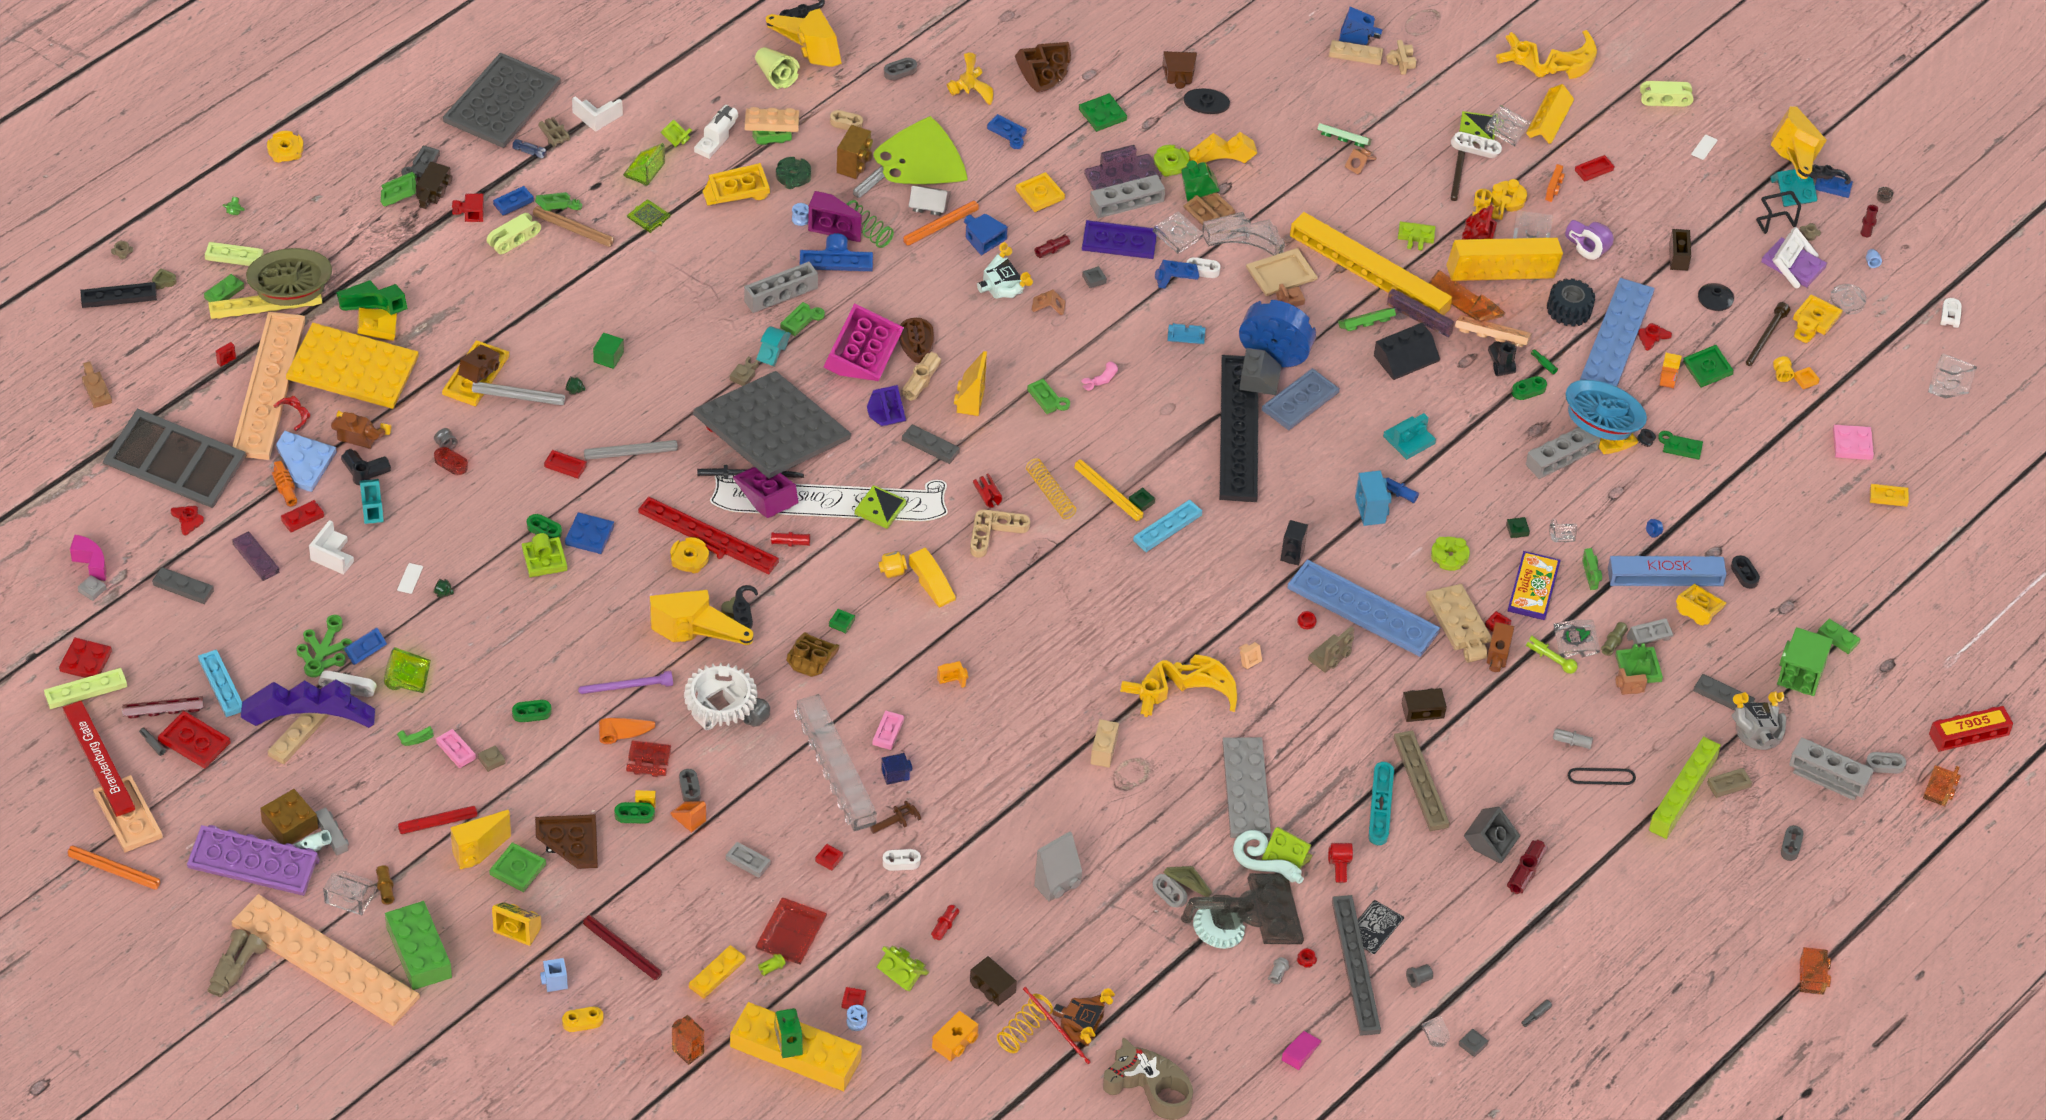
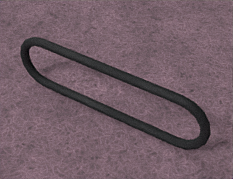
(1599, 782)

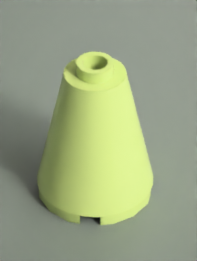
(777, 67)

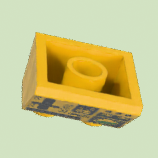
(515, 922)

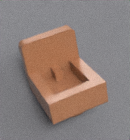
(1630, 684)

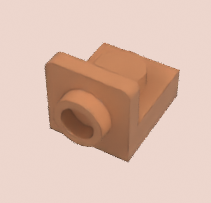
(1292, 296)

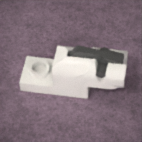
(716, 131)

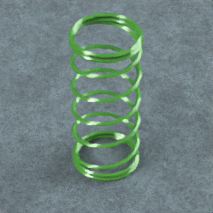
(882, 231)

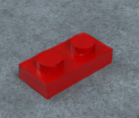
(302, 516)

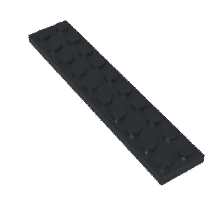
(1237, 435)

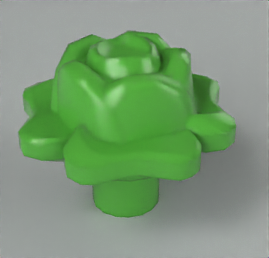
(233, 207)

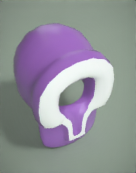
(1598, 238)

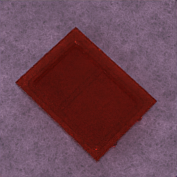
(791, 930)

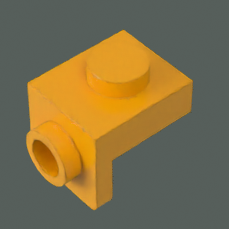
(951, 672)

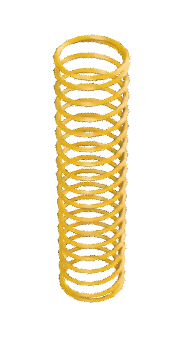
(1065, 508)

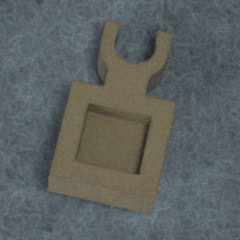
(744, 373)

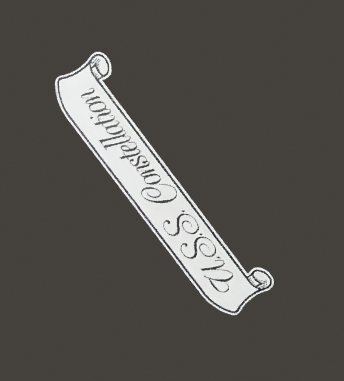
(837, 500)

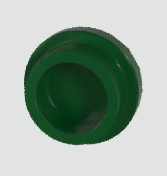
(574, 385)
(443, 588)

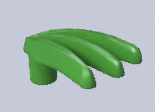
(415, 738)

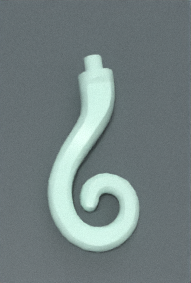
(1283, 867)

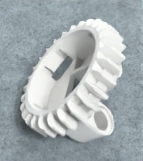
(738, 692)

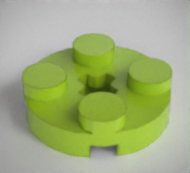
(1168, 167)
(1450, 544)

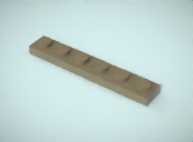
(1421, 781)

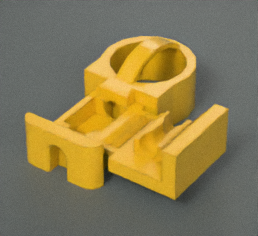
(1482, 203)

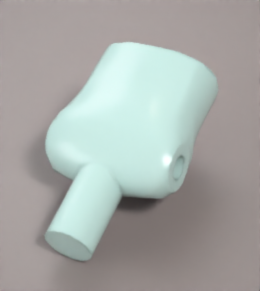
(315, 841)

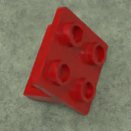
(1480, 225)

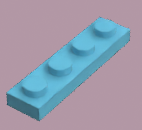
(1167, 525)
(220, 682)

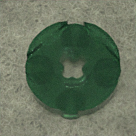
(793, 180)

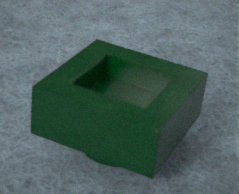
(1142, 499)
(1517, 527)

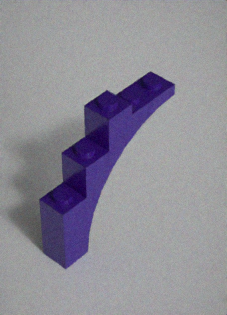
(306, 698)

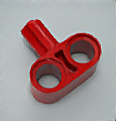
(1340, 855)

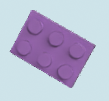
(1805, 267)

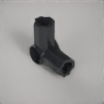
(1503, 358)
(362, 469)

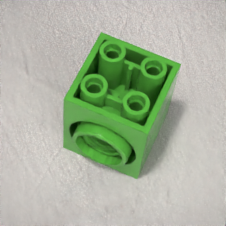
(1804, 661)

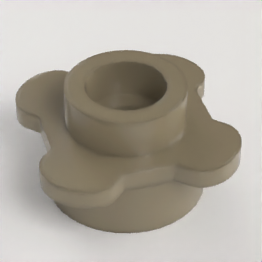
(1810, 231)
(121, 249)

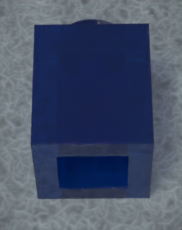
(896, 768)

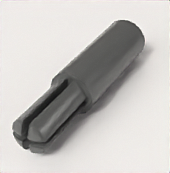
(153, 742)
(1536, 1013)

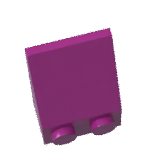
(831, 216)
(767, 494)

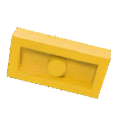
(1889, 495)

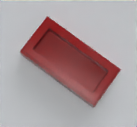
(1594, 168)
(565, 464)

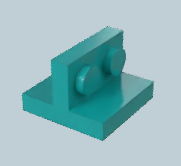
(1410, 436)

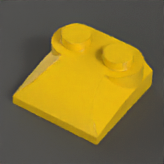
(1699, 604)

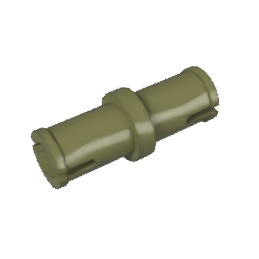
(1614, 638)

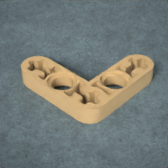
(992, 523)

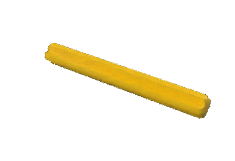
(1108, 490)

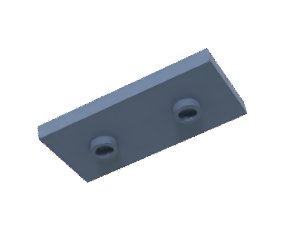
(1300, 399)

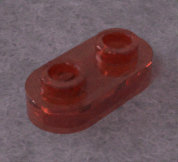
(452, 461)

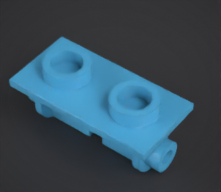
(1193, 334)

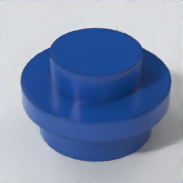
(1654, 528)

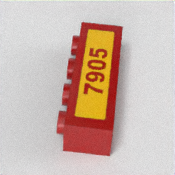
(1971, 728)

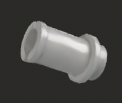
(1280, 966)

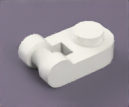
(1951, 307)

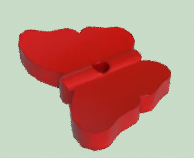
(1651, 334)
(188, 517)

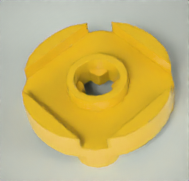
(291, 152)
(1511, 188)
(685, 563)

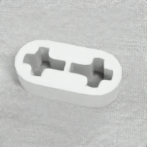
(1204, 267)
(901, 859)

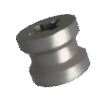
(445, 438)

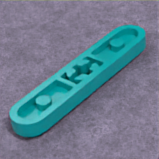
(1380, 819)

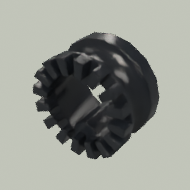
(1646, 437)

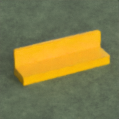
(1551, 113)

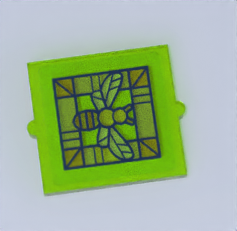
(648, 216)

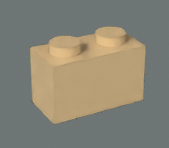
(1104, 743)

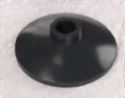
(1715, 297)

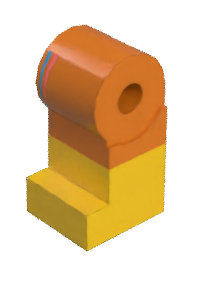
(1670, 370)

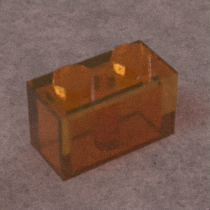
(1814, 970)
(687, 1039)

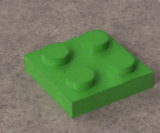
(517, 867)

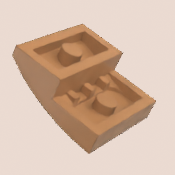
(1208, 207)

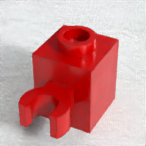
(472, 207)

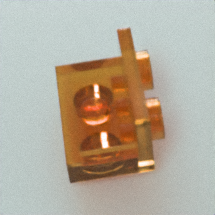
(1941, 785)

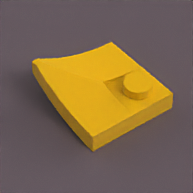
(376, 323)

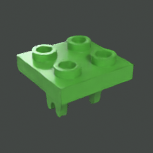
(1640, 661)

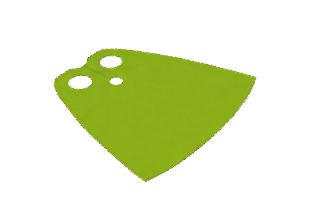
(927, 155)

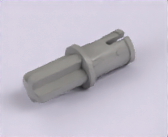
(1572, 738)

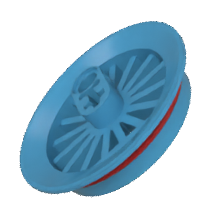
(1609, 406)

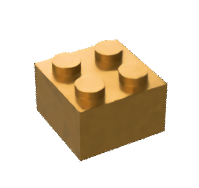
(854, 151)
(289, 818)

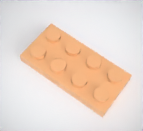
(1498, 331)
(133, 828)

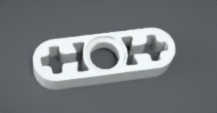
(1483, 142)
(359, 685)

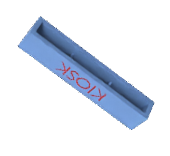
(1666, 571)

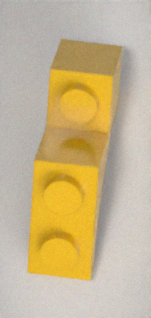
(1214, 147)

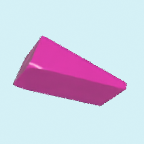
(1300, 1050)

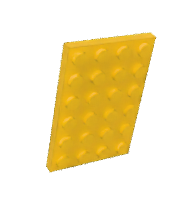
(352, 365)

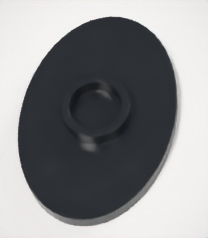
(1206, 101)

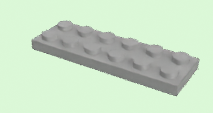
(1246, 785)

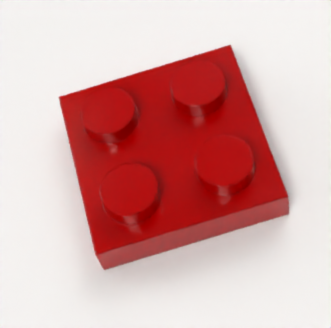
(85, 658)

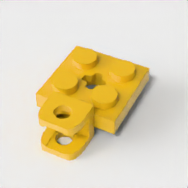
(1808, 321)

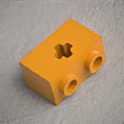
(955, 1036)

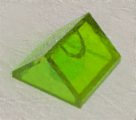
(646, 164)

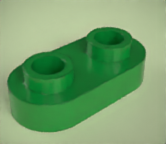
(1531, 387)
(544, 525)
(531, 711)
(634, 812)

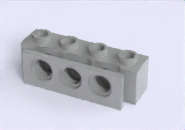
(1830, 769)

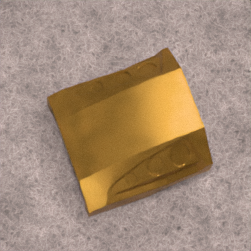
(811, 655)

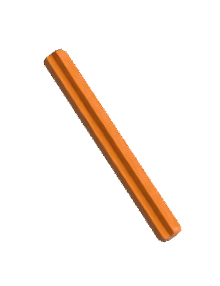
(940, 223)
(114, 867)

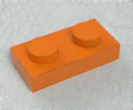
(1554, 187)

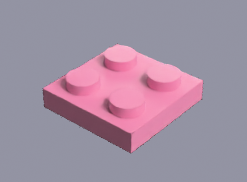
(1853, 442)

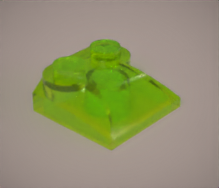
(406, 671)

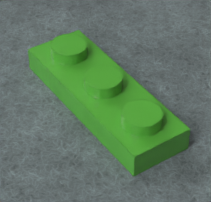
(1367, 319)

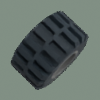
(1571, 302)

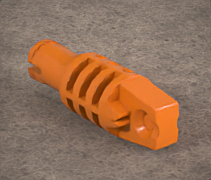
(284, 483)

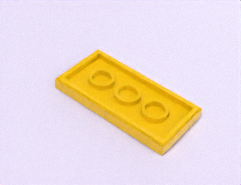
(461, 388)

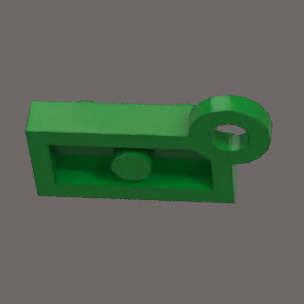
(1680, 445)

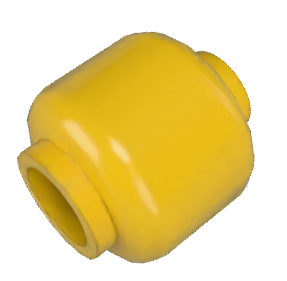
(892, 564)

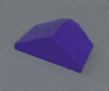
(886, 406)

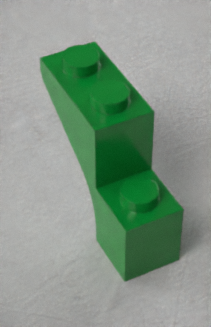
(369, 296)

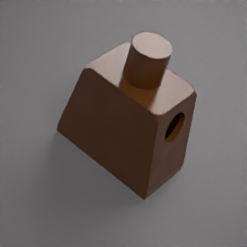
(1179, 67)

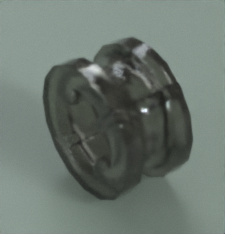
(1884, 195)

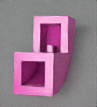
(87, 551)

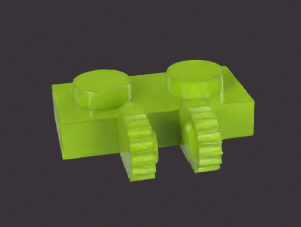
(1416, 232)

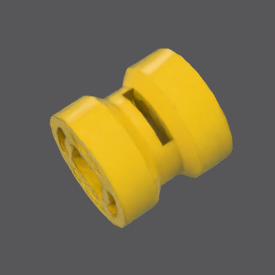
(1783, 369)

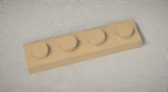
(296, 736)

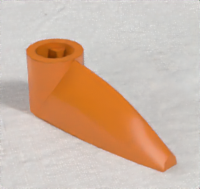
(620, 728)

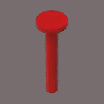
(720, 553)

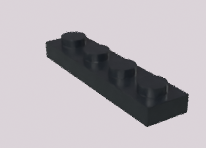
(118, 295)

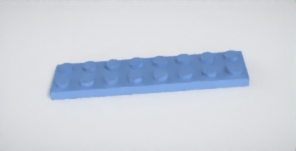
(1618, 332)
(1363, 608)

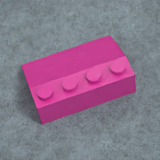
(863, 345)

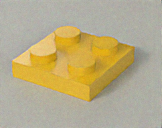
(1040, 192)

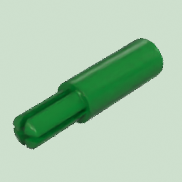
(1544, 362)

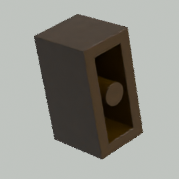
(1680, 249)
(1424, 705)
(992, 981)

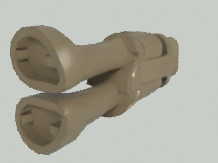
(227, 970)

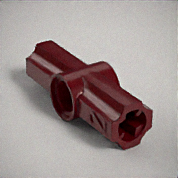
(1527, 866)

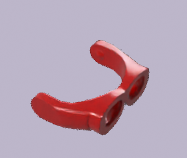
(293, 401)

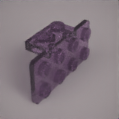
(1120, 167)

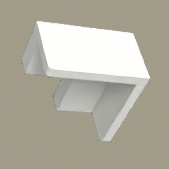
(595, 117)
(327, 549)

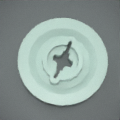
(1213, 935)

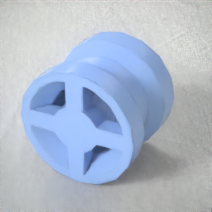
(800, 214)
(858, 1012)

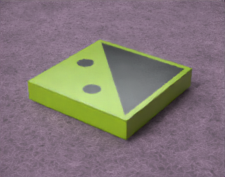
(1475, 124)
(880, 507)

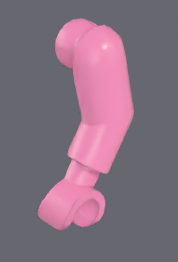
(1107, 375)

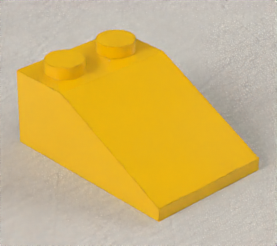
(972, 387)
(479, 838)

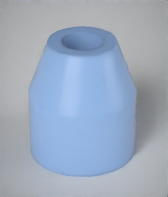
(1873, 258)

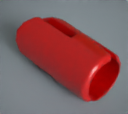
(989, 492)

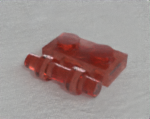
(650, 753)

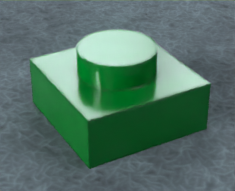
(842, 621)

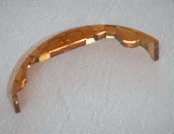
(1476, 307)

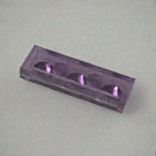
(255, 556)

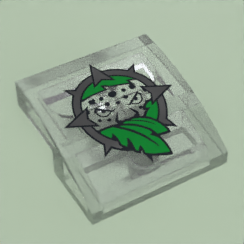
(1576, 638)

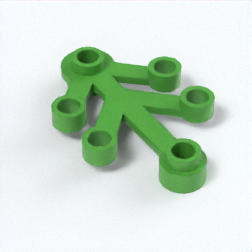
(316, 666)

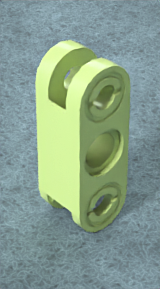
(1666, 93)
(513, 233)

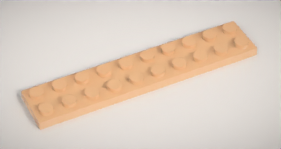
(268, 385)
(326, 960)

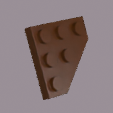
(570, 837)

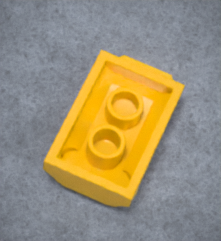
(737, 185)

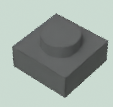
(1094, 277)
(1473, 1043)

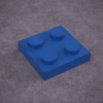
(589, 533)

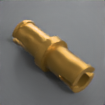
(385, 884)

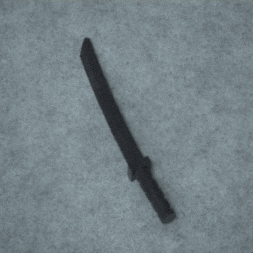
(725, 472)

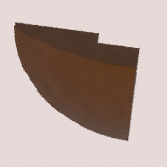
(1044, 64)

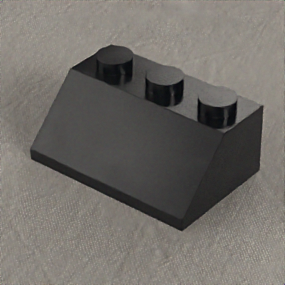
(1406, 351)

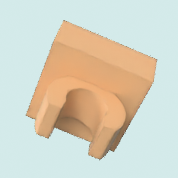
(1250, 655)

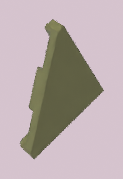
(1189, 877)

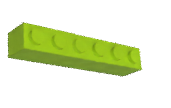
(1684, 788)

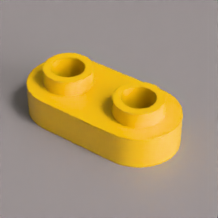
(582, 1019)

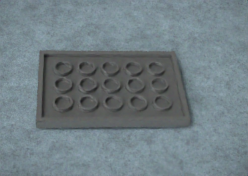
(501, 100)

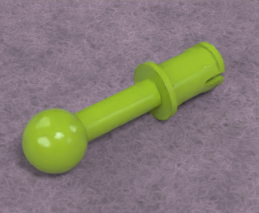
(1568, 665)

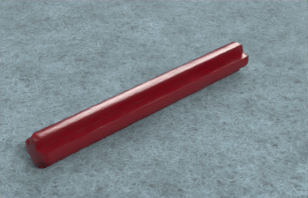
(622, 947)

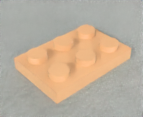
(772, 119)

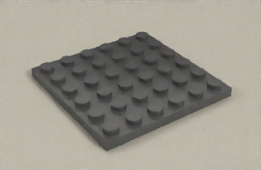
(772, 424)

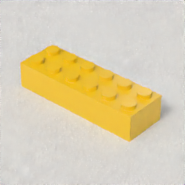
(1504, 259)
(824, 1056)

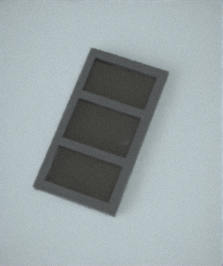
(174, 458)

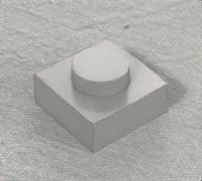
(91, 588)

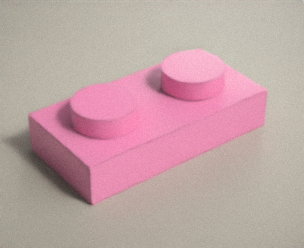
(888, 730)
(455, 748)

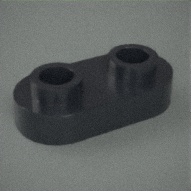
(1747, 573)

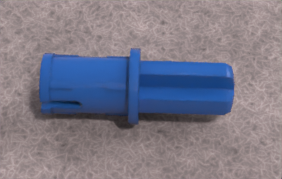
(1402, 490)

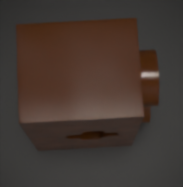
(479, 363)

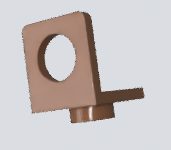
(1363, 155)
(1047, 299)

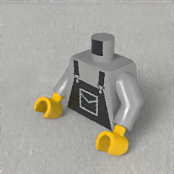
(1757, 720)

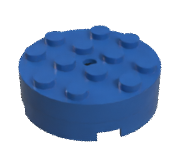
(1279, 331)

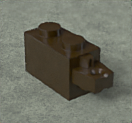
(433, 184)

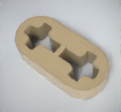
(845, 119)

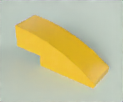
(931, 577)

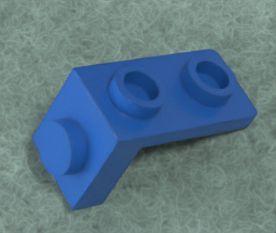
(1175, 269)

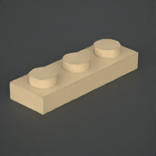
(1356, 52)

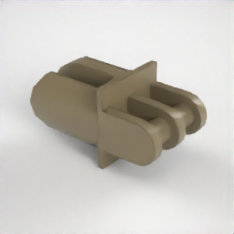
(554, 131)

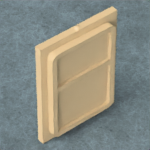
(1284, 268)

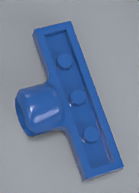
(837, 256)

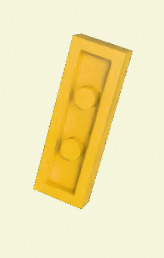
(717, 971)

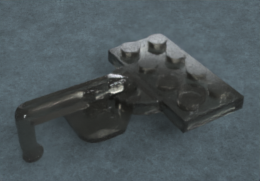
(1266, 905)

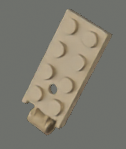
(1457, 612)

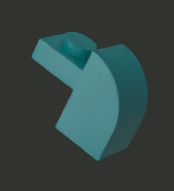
(772, 343)

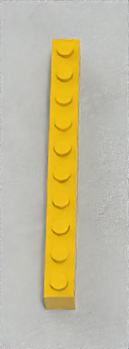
(1366, 263)

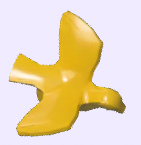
(969, 80)

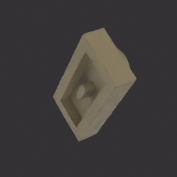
(1729, 782)

